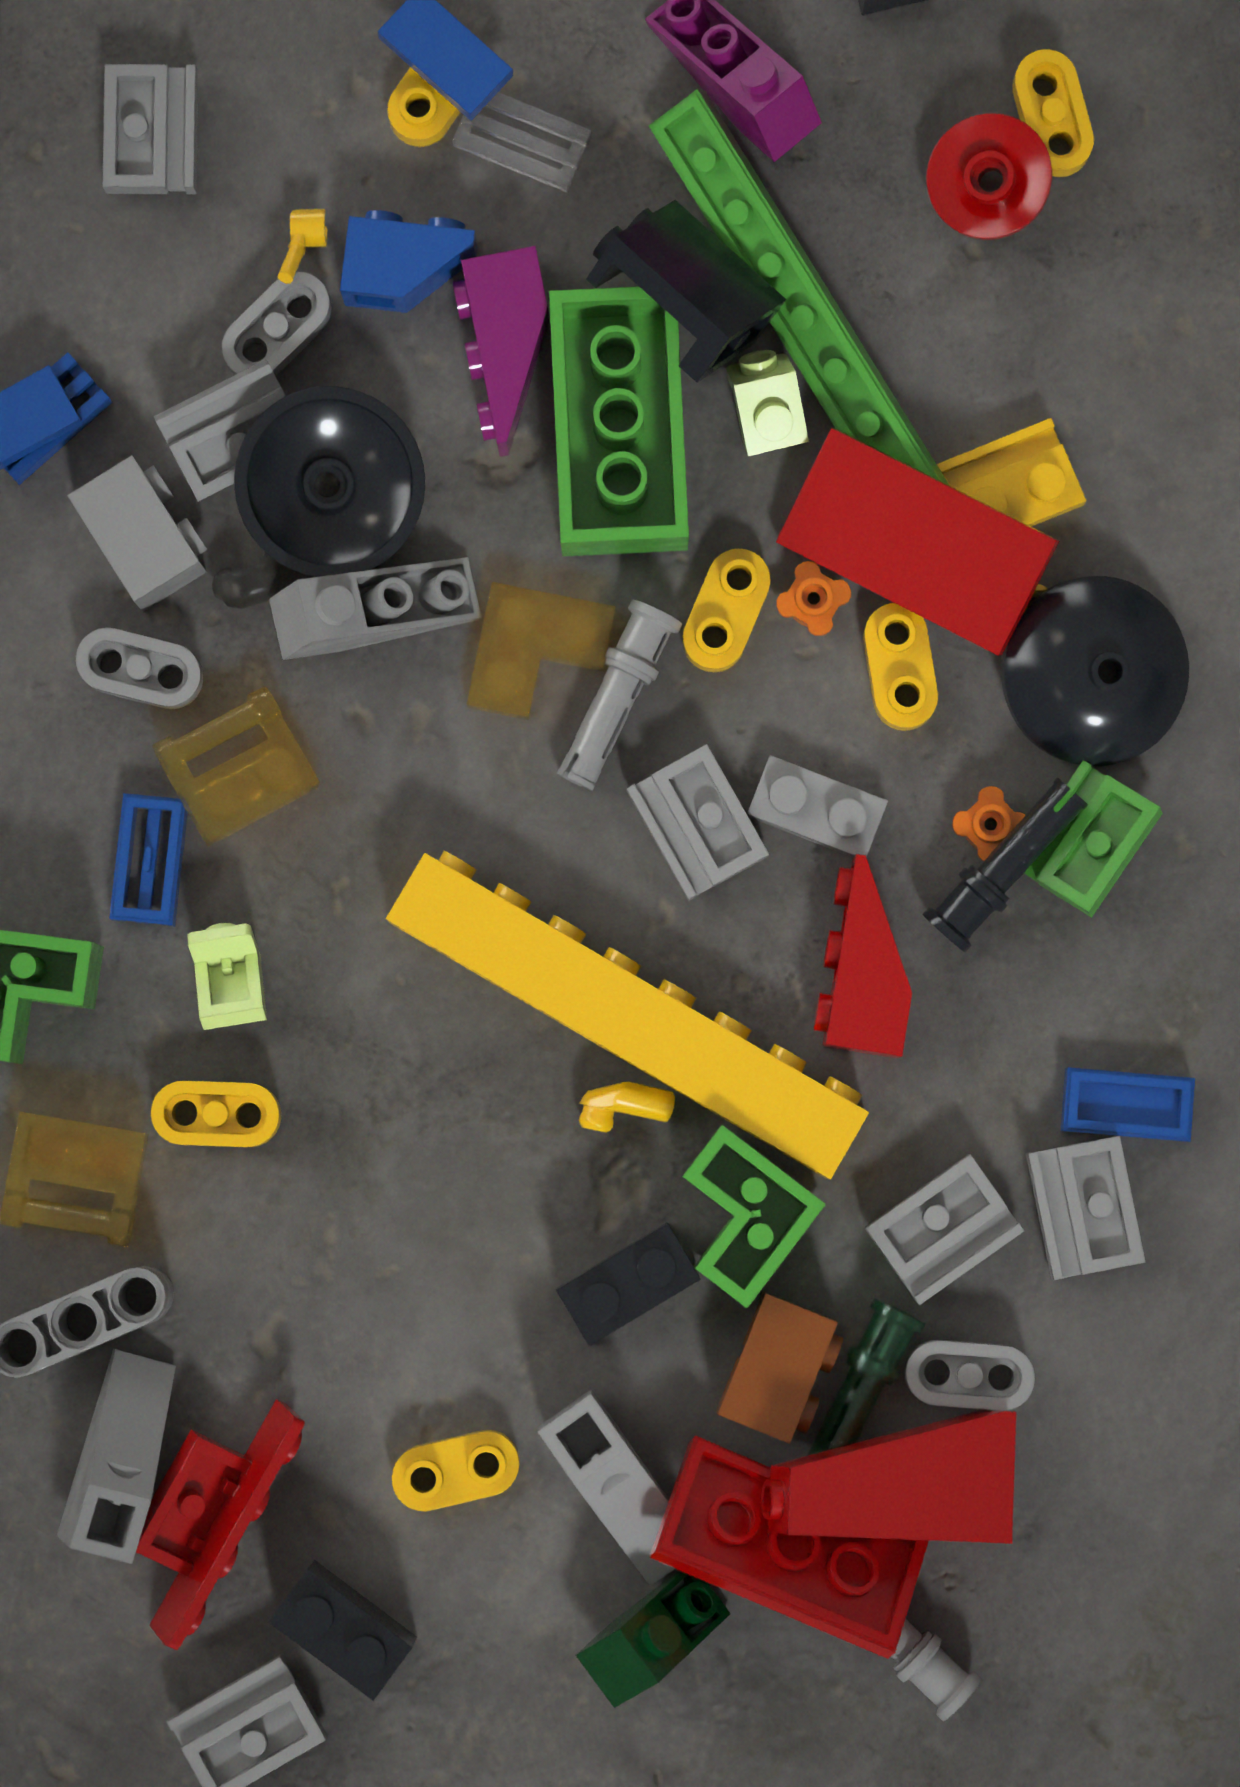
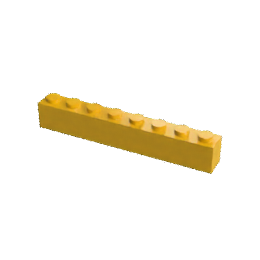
(627, 1015)

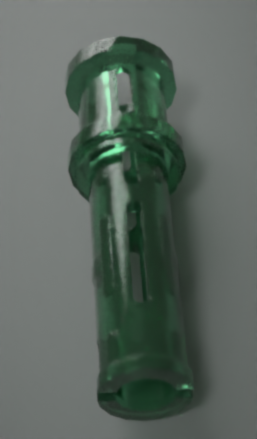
(872, 1366)

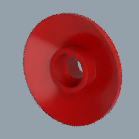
(982, 146)

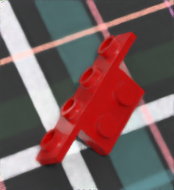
(205, 1511)

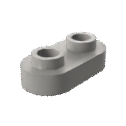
(271, 324)
(141, 668)
(968, 1374)

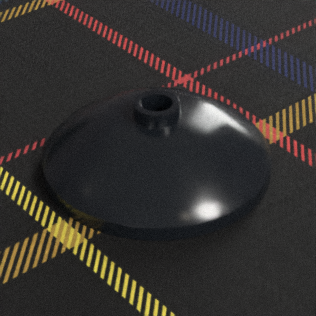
(356, 443)
(1055, 662)

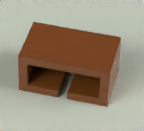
(779, 1367)

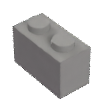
(138, 533)

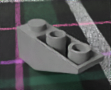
(372, 606)
(119, 1459)
(610, 1478)

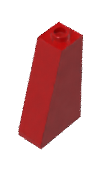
(910, 1485)

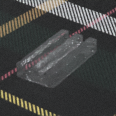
(516, 161)

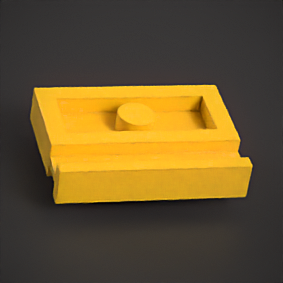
(1019, 475)

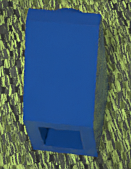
(399, 262)

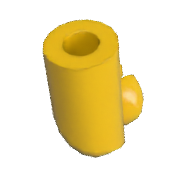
(625, 1098)

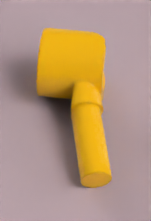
(306, 230)

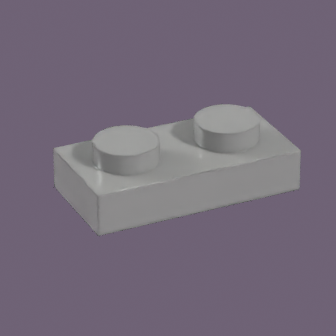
(816, 808)

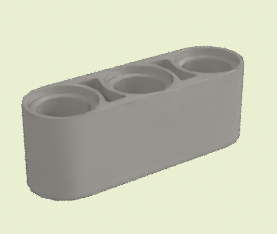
(112, 1312)

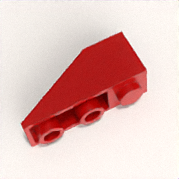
(869, 982)

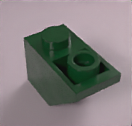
(652, 1637)

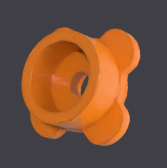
(814, 616)
(971, 822)

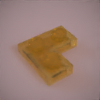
(521, 631)

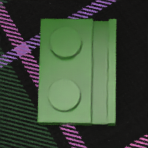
(1097, 843)

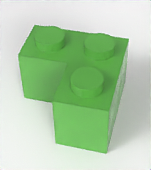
(44, 972)
(766, 1211)

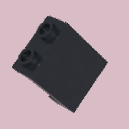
(693, 281)

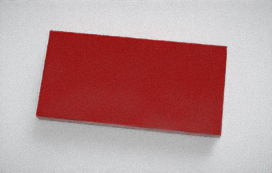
(917, 541)
(831, 1583)

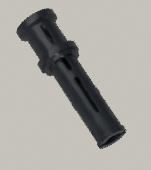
(985, 888)

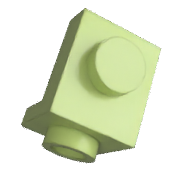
(767, 402)
(227, 975)

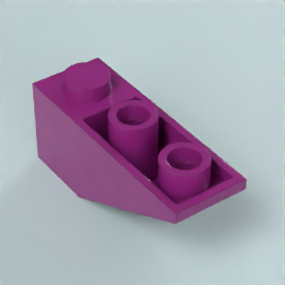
(739, 73)
(510, 324)

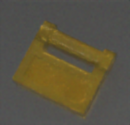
(246, 784)
(78, 1157)

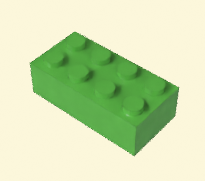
(618, 423)

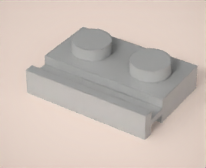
(150, 129)
(212, 425)
(697, 822)
(1085, 1208)
(944, 1229)
(248, 1727)

